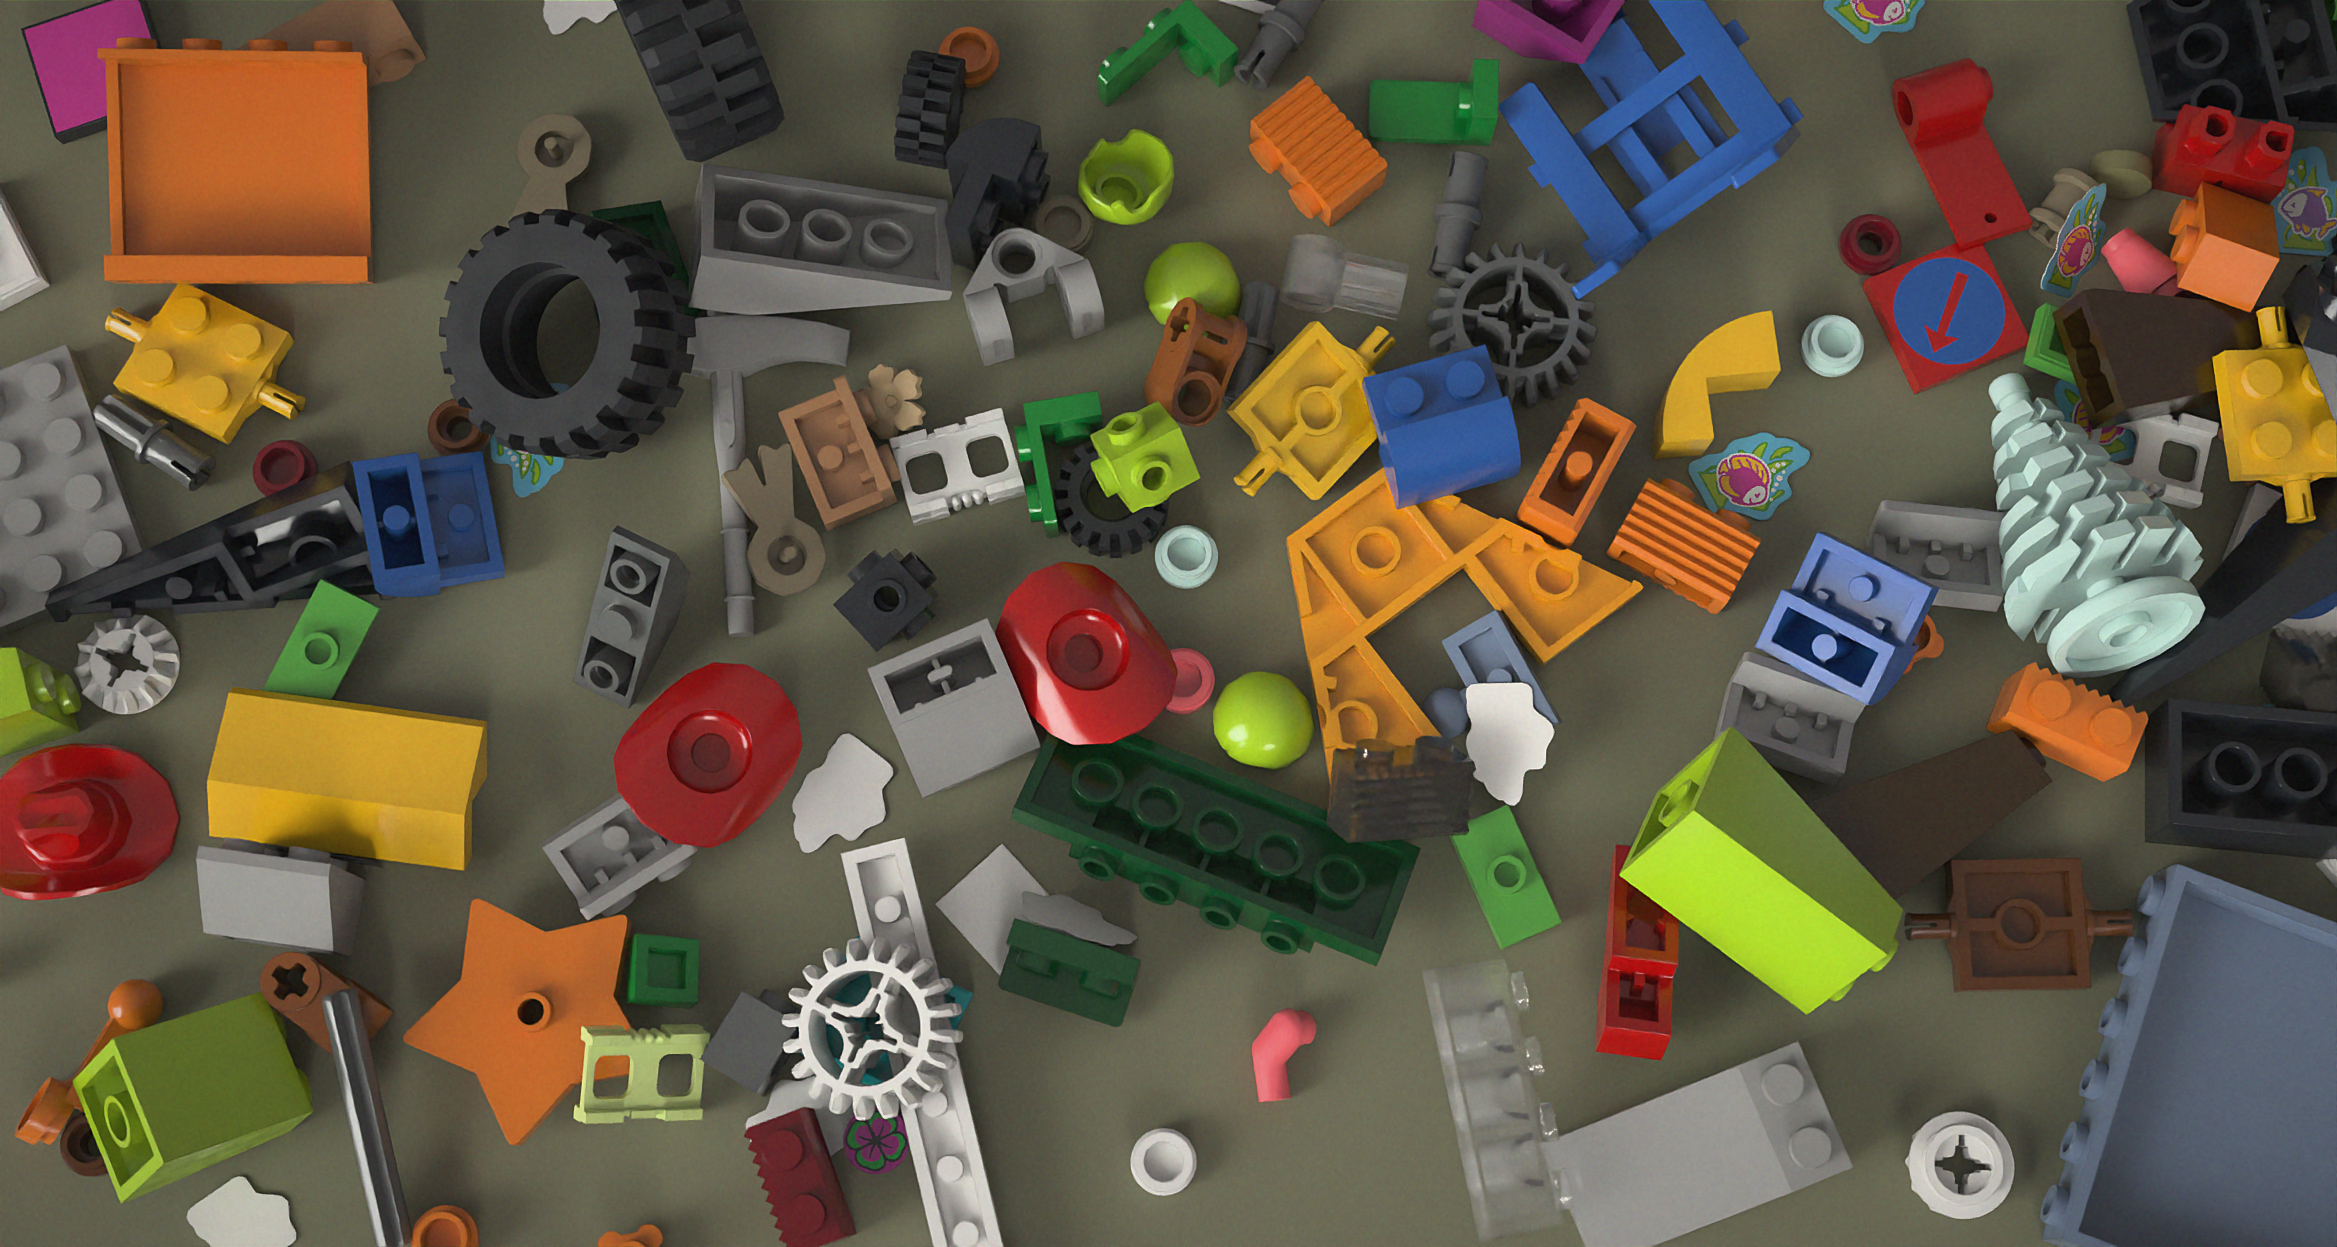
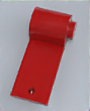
(1944, 126)

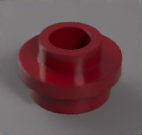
(1876, 229)

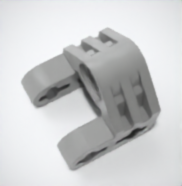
(1052, 264)

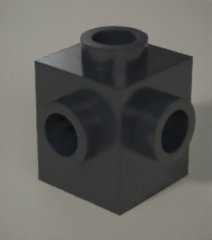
(870, 611)

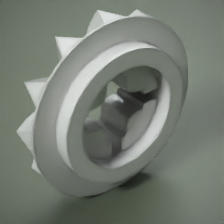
(133, 690)
(1979, 1142)

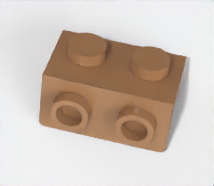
(839, 456)

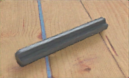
(366, 1118)

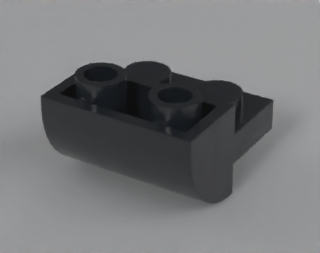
(993, 175)

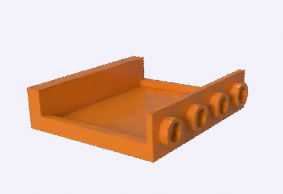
(238, 163)

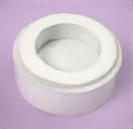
(1163, 1162)

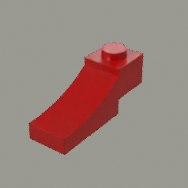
(1636, 971)

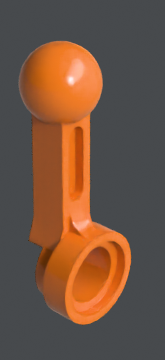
(131, 1008)

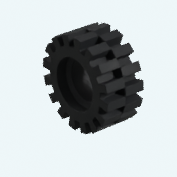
(929, 108)
(1088, 527)

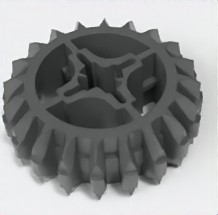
(1536, 325)

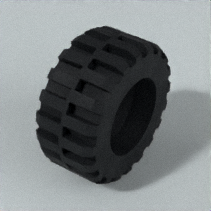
(704, 72)
(497, 321)

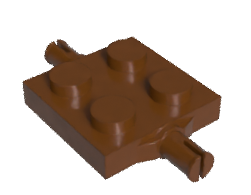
(2018, 925)

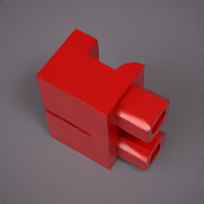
(2221, 151)

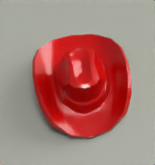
(1084, 655)
(709, 754)
(82, 821)

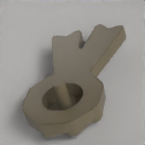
(554, 155)
(784, 551)

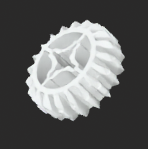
(857, 1053)

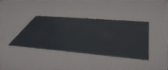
(344, 858)

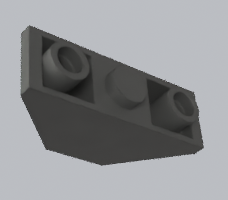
(630, 616)

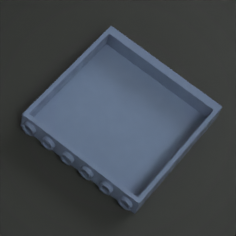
(2209, 1081)

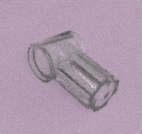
(1326, 276)

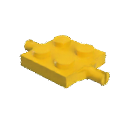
(204, 362)
(1310, 411)
(2276, 416)

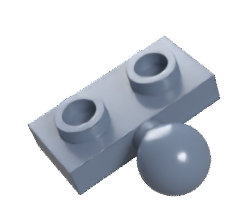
(1483, 654)

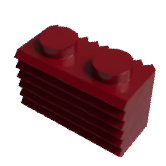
(800, 1180)

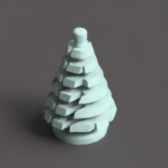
(2084, 544)

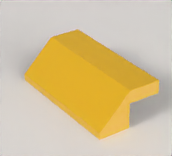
(346, 778)

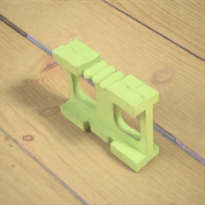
(645, 1051)

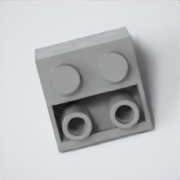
(954, 708)
(279, 900)

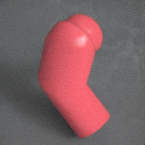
(1275, 1046)

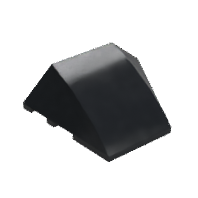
(2238, 56)

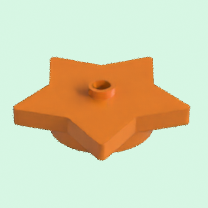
(482, 1017)

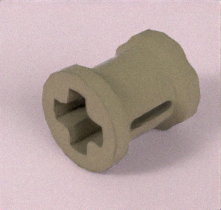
(2049, 218)

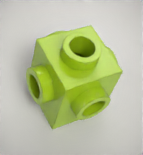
(1143, 457)

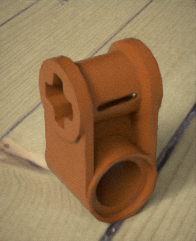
(1195, 360)
(307, 1009)

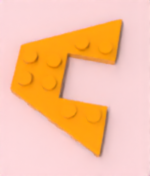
(1371, 563)

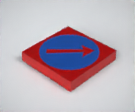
(1946, 315)

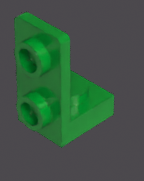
(1200, 43)
(1436, 110)
(1069, 423)

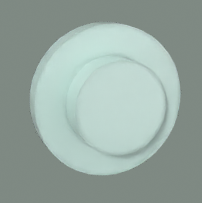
(1832, 346)
(1186, 556)

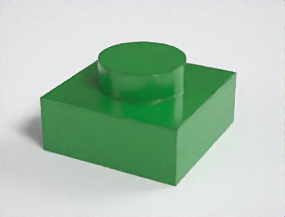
(662, 971)

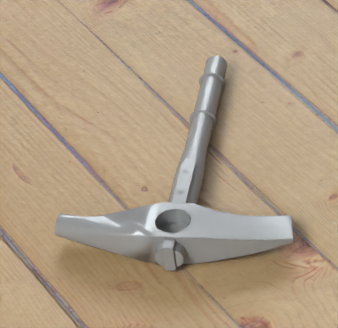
(725, 352)

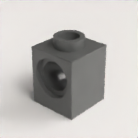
(752, 1041)

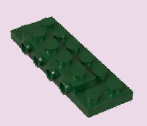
(1216, 845)

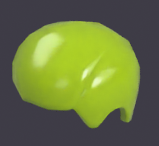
(1127, 178)
(1193, 272)
(1263, 720)

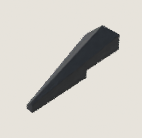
(241, 559)
(2257, 586)

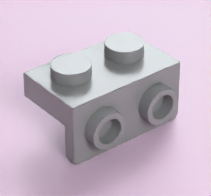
(1944, 547)
(1790, 717)
(611, 856)

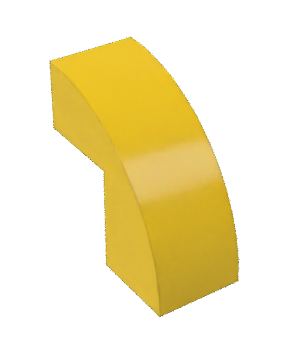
(1729, 359)

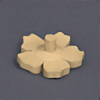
(891, 400)

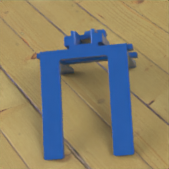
(1645, 120)

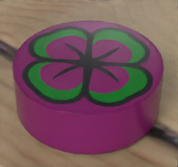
(876, 1143)

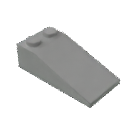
(812, 245)
(1701, 1152)

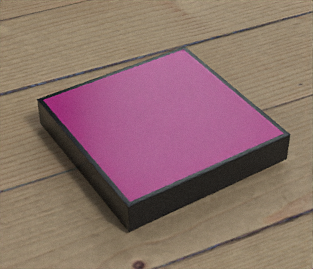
(69, 66)

